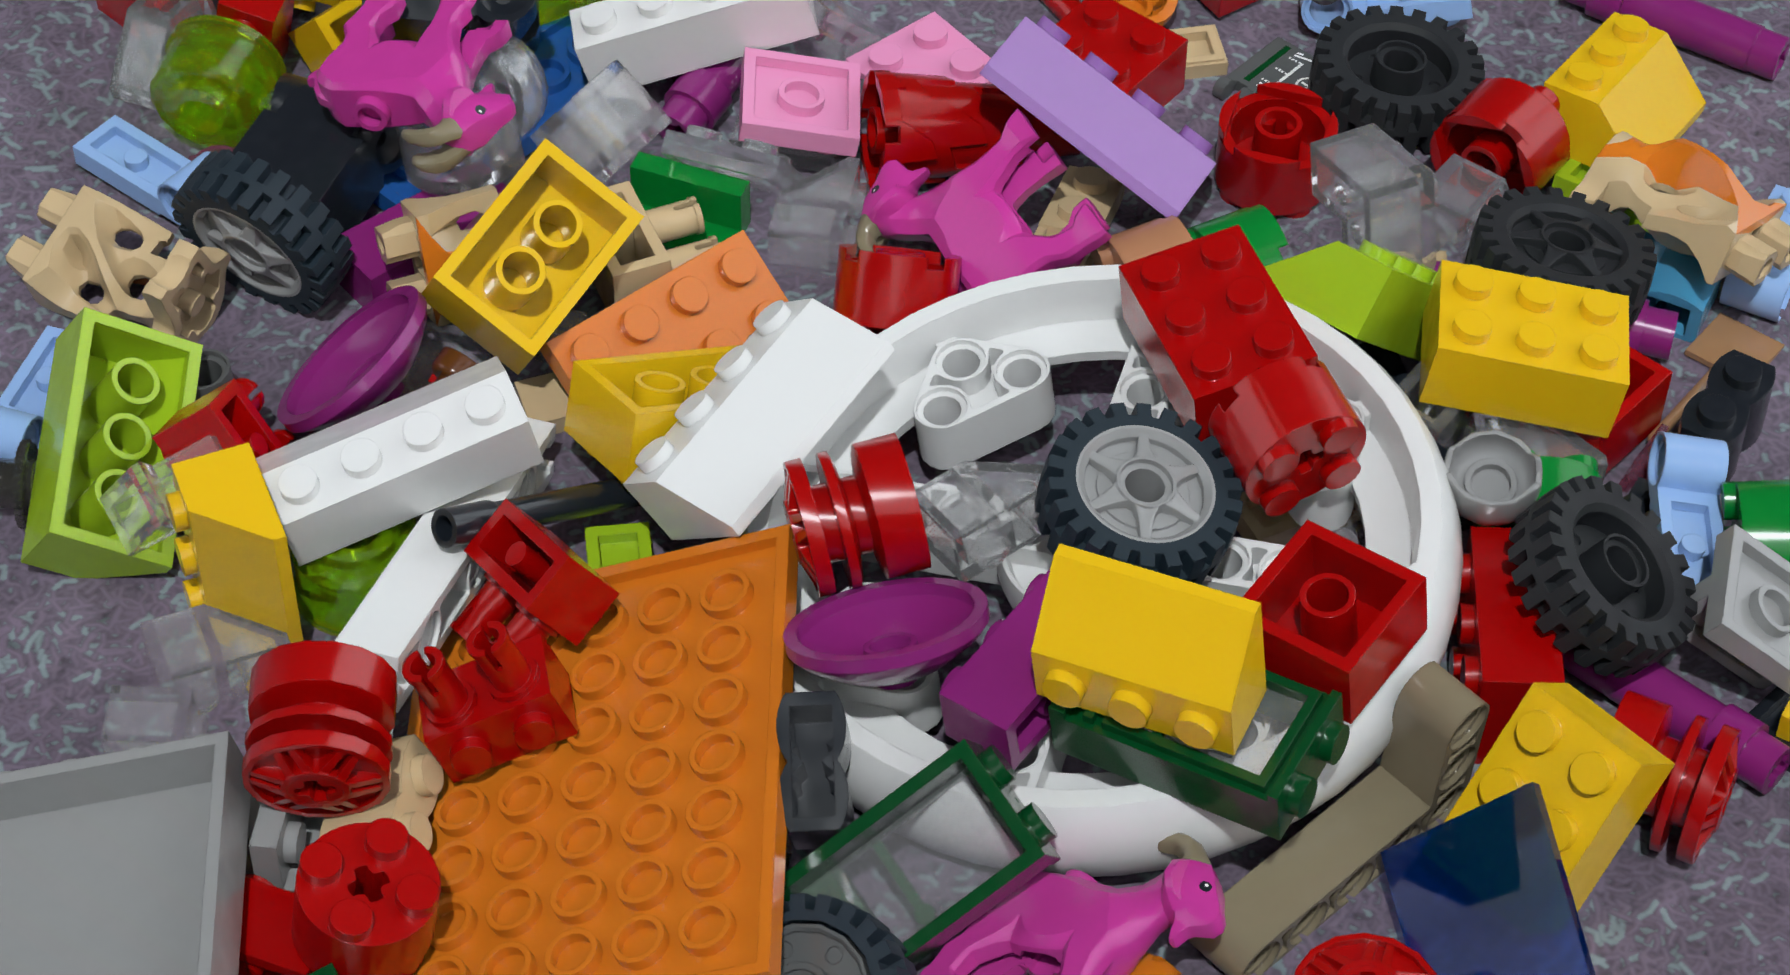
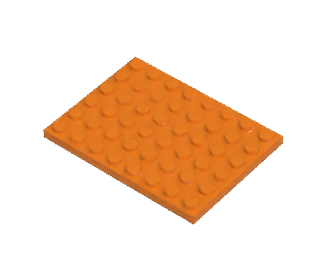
(665, 816)

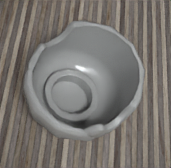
(1493, 477)

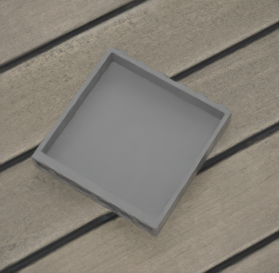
(125, 862)

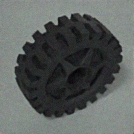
(1393, 72)
(1564, 243)
(1602, 576)

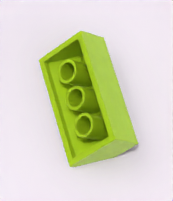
(1360, 292)
(103, 405)

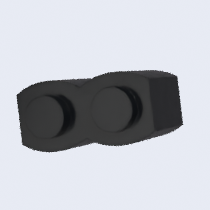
(1731, 404)
(817, 755)

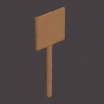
(1716, 340)

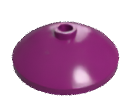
(357, 363)
(887, 631)

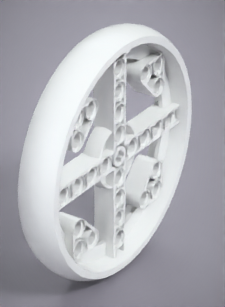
(980, 378)

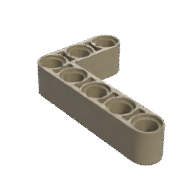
(1338, 852)

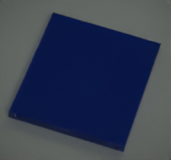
(1489, 893)

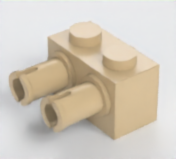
(642, 254)

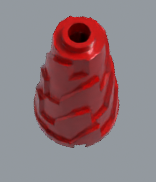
(937, 123)

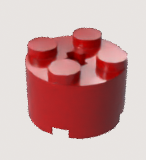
(1507, 131)
(1266, 148)
(891, 283)
(1289, 434)
(365, 900)

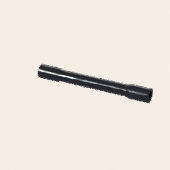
(461, 523)

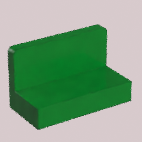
(720, 196)

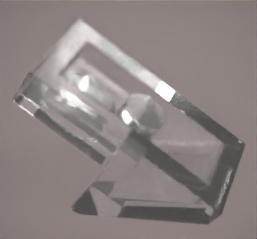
(841, 32)
(138, 499)

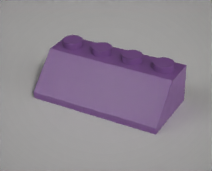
(1098, 117)

